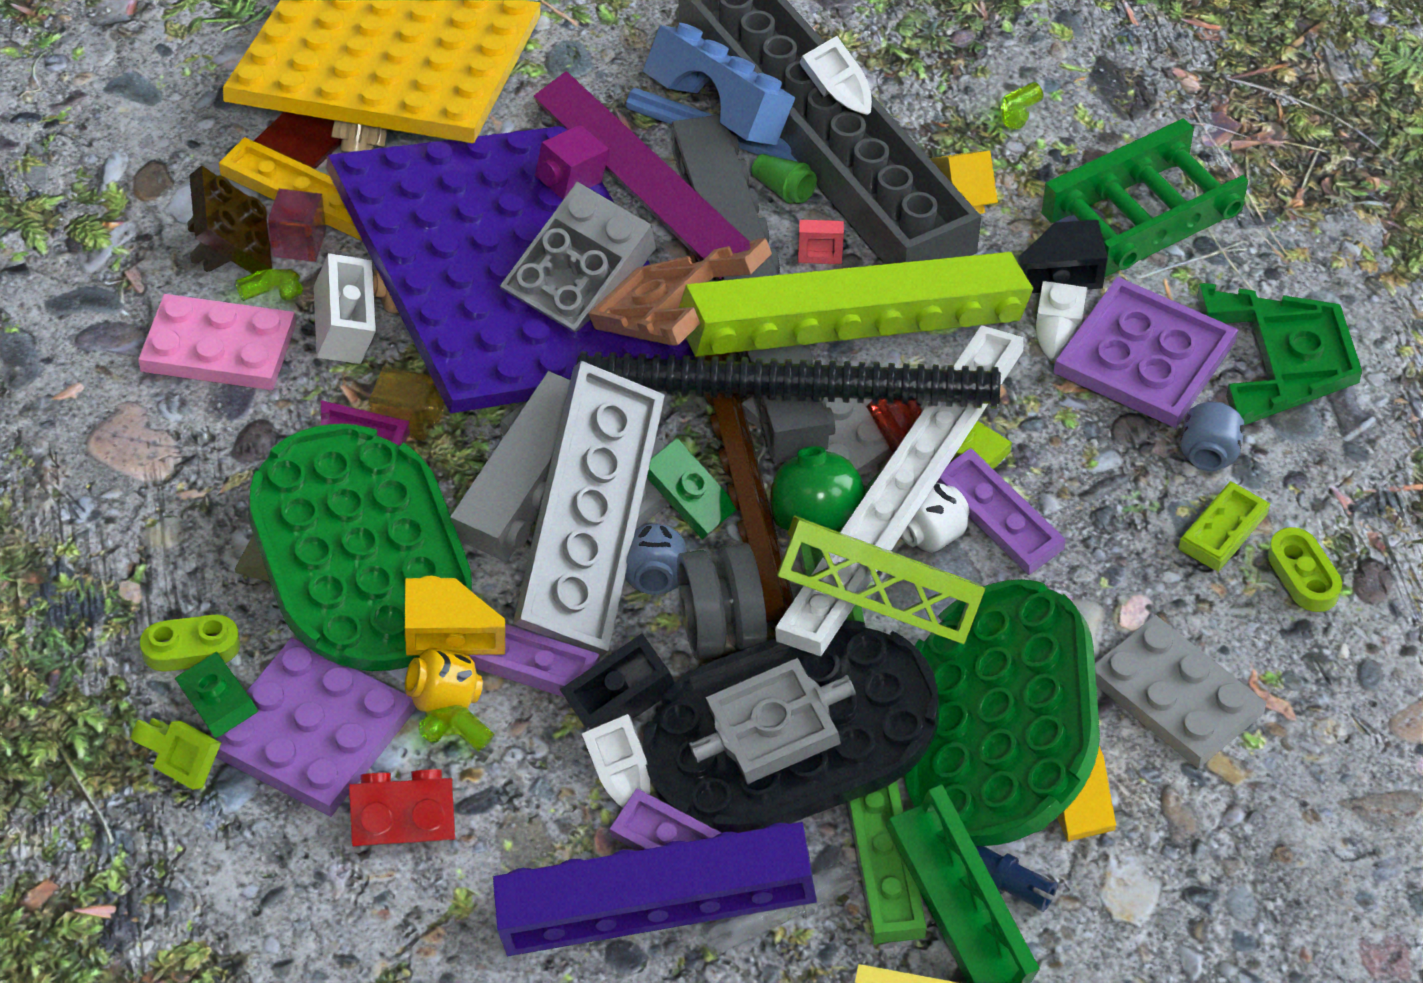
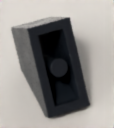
(1067, 255)
(619, 685)

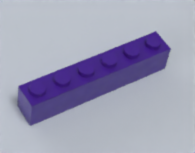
(653, 888)

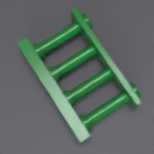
(1142, 163)

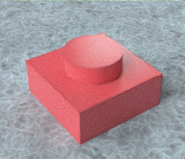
(820, 241)

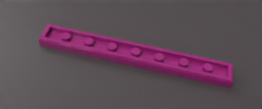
(642, 171)

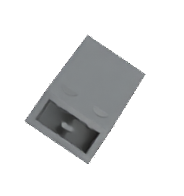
(580, 257)

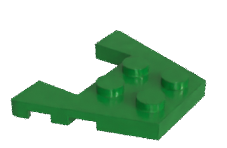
(1301, 345)

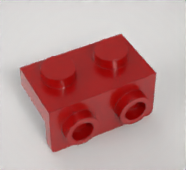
(402, 810)

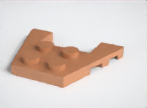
(651, 295)

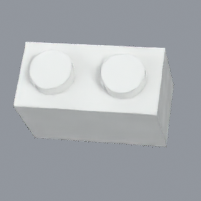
(344, 308)

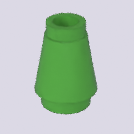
(785, 177)

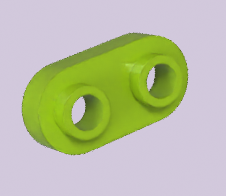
(1307, 572)
(188, 642)

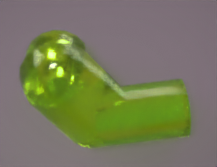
(1015, 104)
(267, 280)
(455, 721)

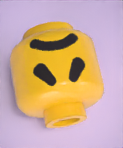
(442, 680)

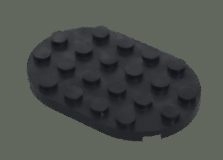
(879, 729)

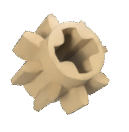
(357, 136)

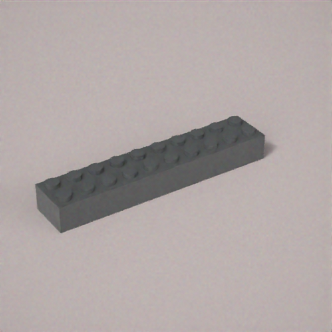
(859, 159)

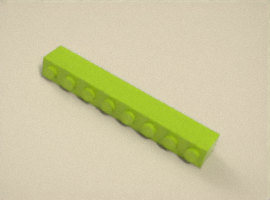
(855, 303)

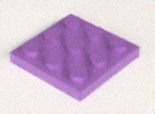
(1146, 351)
(314, 727)

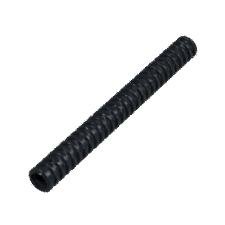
(805, 379)

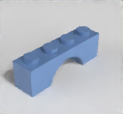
(749, 100)

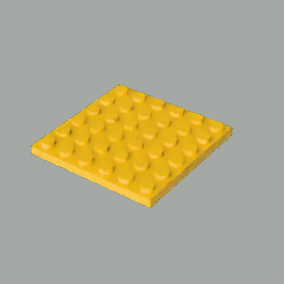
(386, 62)

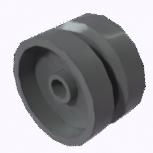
(721, 600)

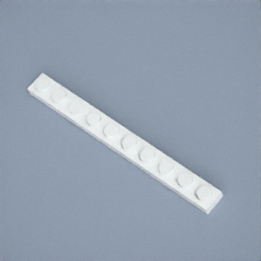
(897, 495)

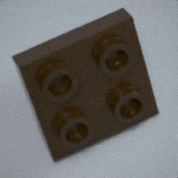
(227, 224)

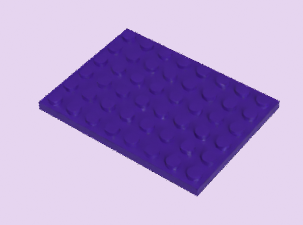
(444, 237)

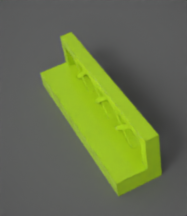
(885, 561)

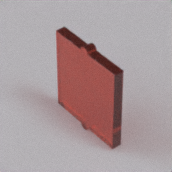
(301, 138)

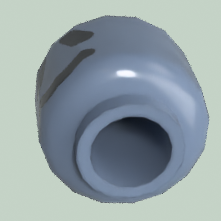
(1212, 436)
(654, 559)

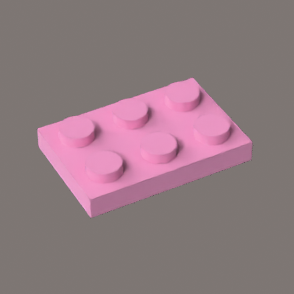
(217, 342)

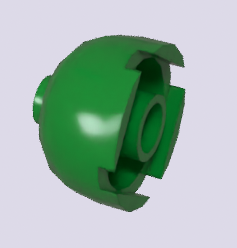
(816, 488)

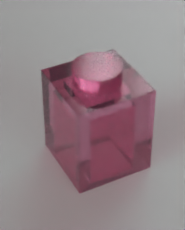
(297, 225)

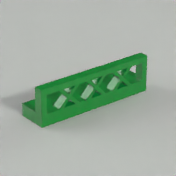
(961, 893)

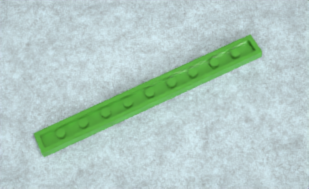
(888, 887)

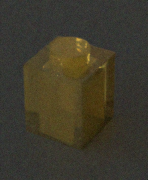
(408, 398)

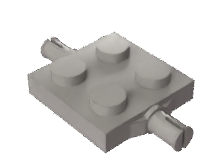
(772, 720)

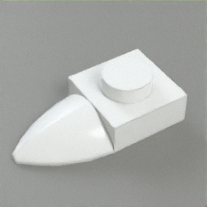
(839, 75)
(1059, 316)
(618, 758)

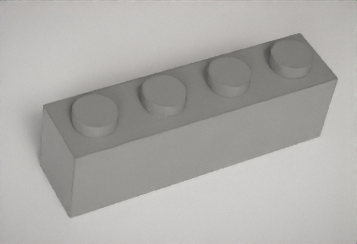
(511, 485)

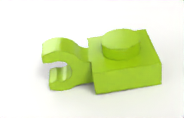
(181, 750)

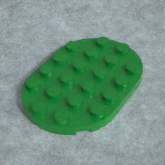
(342, 531)
(1013, 712)

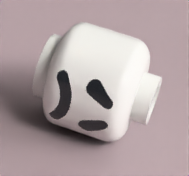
(938, 519)

